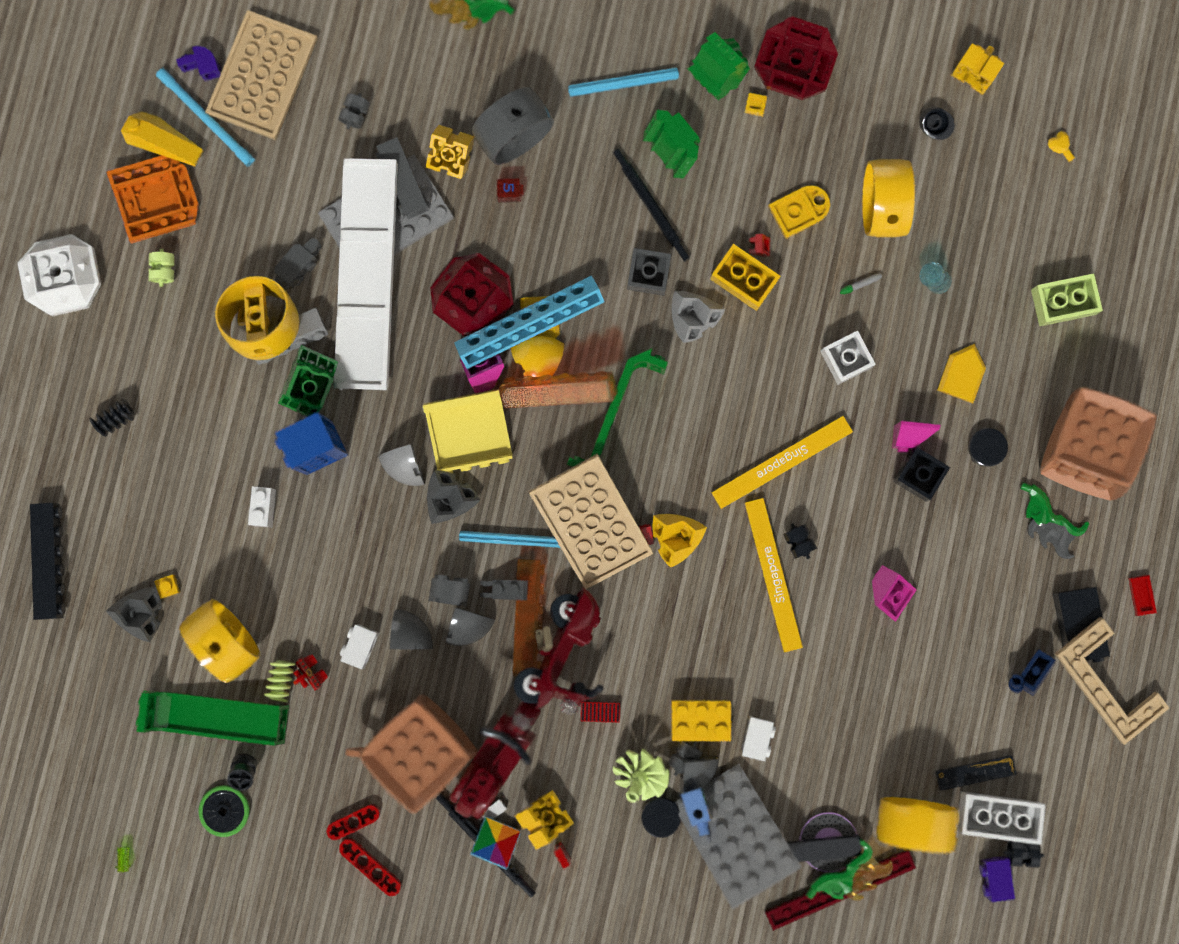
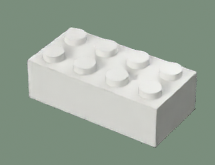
(1001, 817)

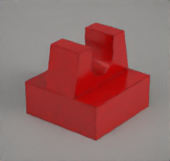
(762, 245)

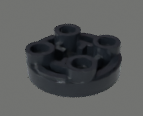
(988, 447)
(660, 817)

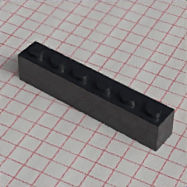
(47, 561)

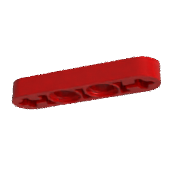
(372, 864)

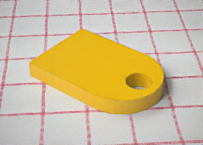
(799, 210)

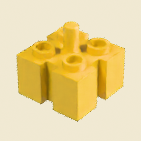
(978, 67)
(449, 151)
(544, 819)

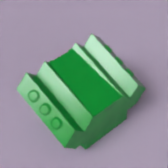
(719, 65)
(673, 141)
(308, 382)

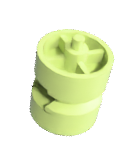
(161, 267)

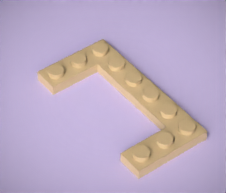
(1122, 725)

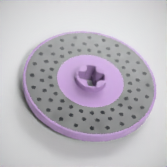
(823, 826)

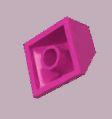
(485, 374)
(911, 434)
(891, 592)

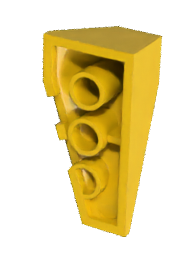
(159, 137)

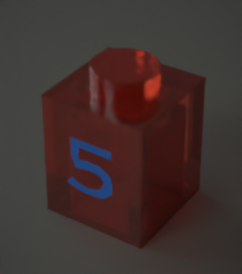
(509, 190)

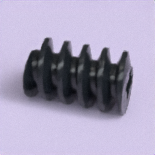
(113, 418)

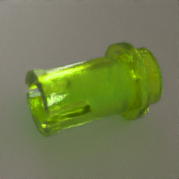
(123, 859)

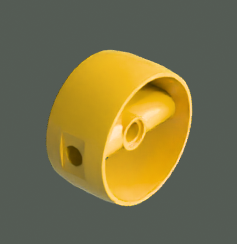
(888, 198)
(252, 294)
(219, 641)
(917, 824)

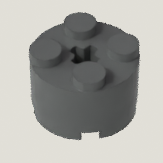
(449, 591)

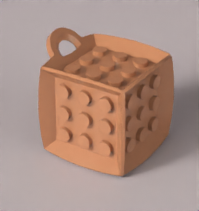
(1098, 444)
(416, 753)

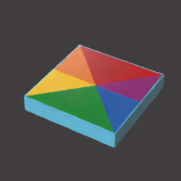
(495, 842)

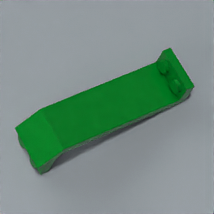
(641, 360)
(212, 717)

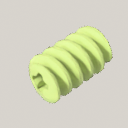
(279, 680)

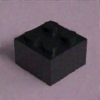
(921, 474)

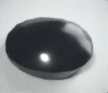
(937, 123)

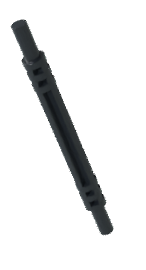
(651, 205)
(472, 831)

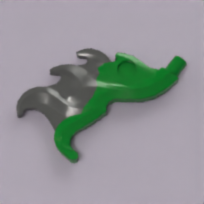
(1049, 526)

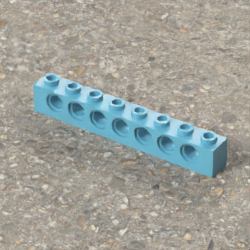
(529, 322)

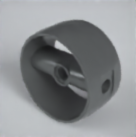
(512, 125)

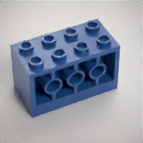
(310, 444)

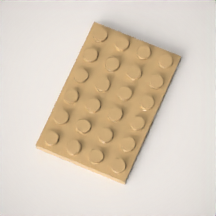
(261, 75)
(591, 521)

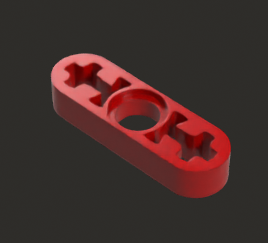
(368, 820)

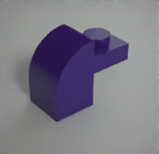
(201, 60)

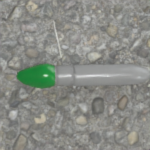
(861, 283)

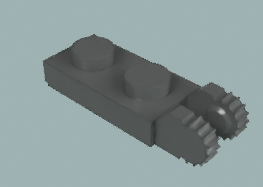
(506, 589)

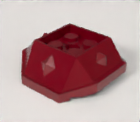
(796, 41)
(489, 304)

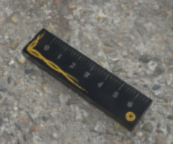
(975, 772)

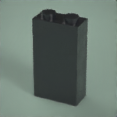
(1075, 613)

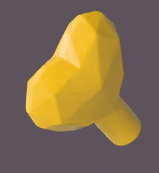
(1061, 144)

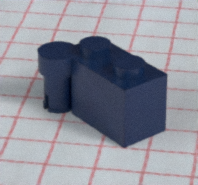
(1033, 674)

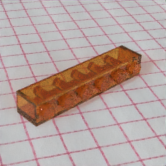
(558, 389)
(527, 616)

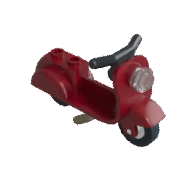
(576, 618)
(495, 761)

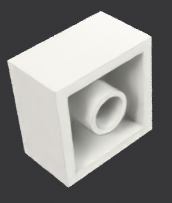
(847, 357)

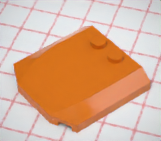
(154, 197)

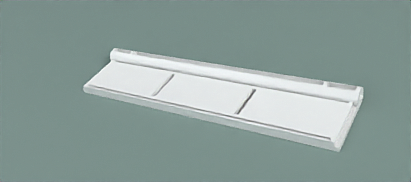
(365, 273)

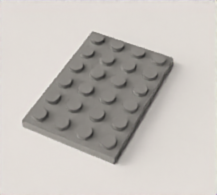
(406, 230)
(744, 842)

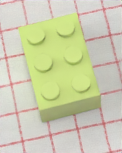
(1066, 300)

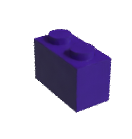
(997, 879)

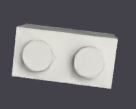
(262, 507)
(359, 646)
(757, 738)

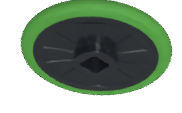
(217, 822)

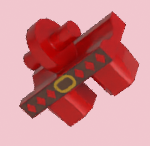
(304, 665)

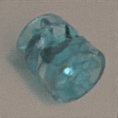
(935, 278)

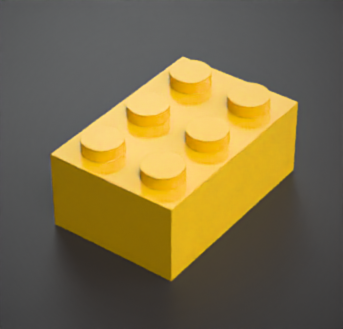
(745, 277)
(700, 720)

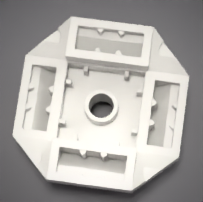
(72, 288)

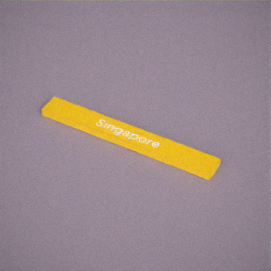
(781, 462)
(773, 575)

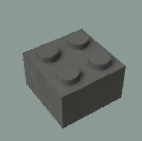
(649, 271)

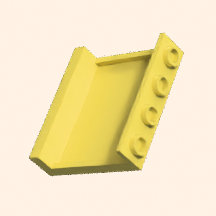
(468, 431)

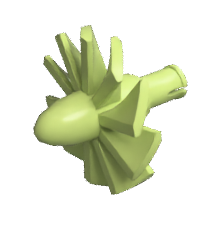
(646, 777)

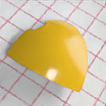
(538, 355)
(676, 536)

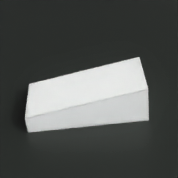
(495, 809)

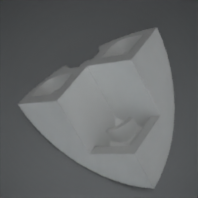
(694, 314)
(402, 466)

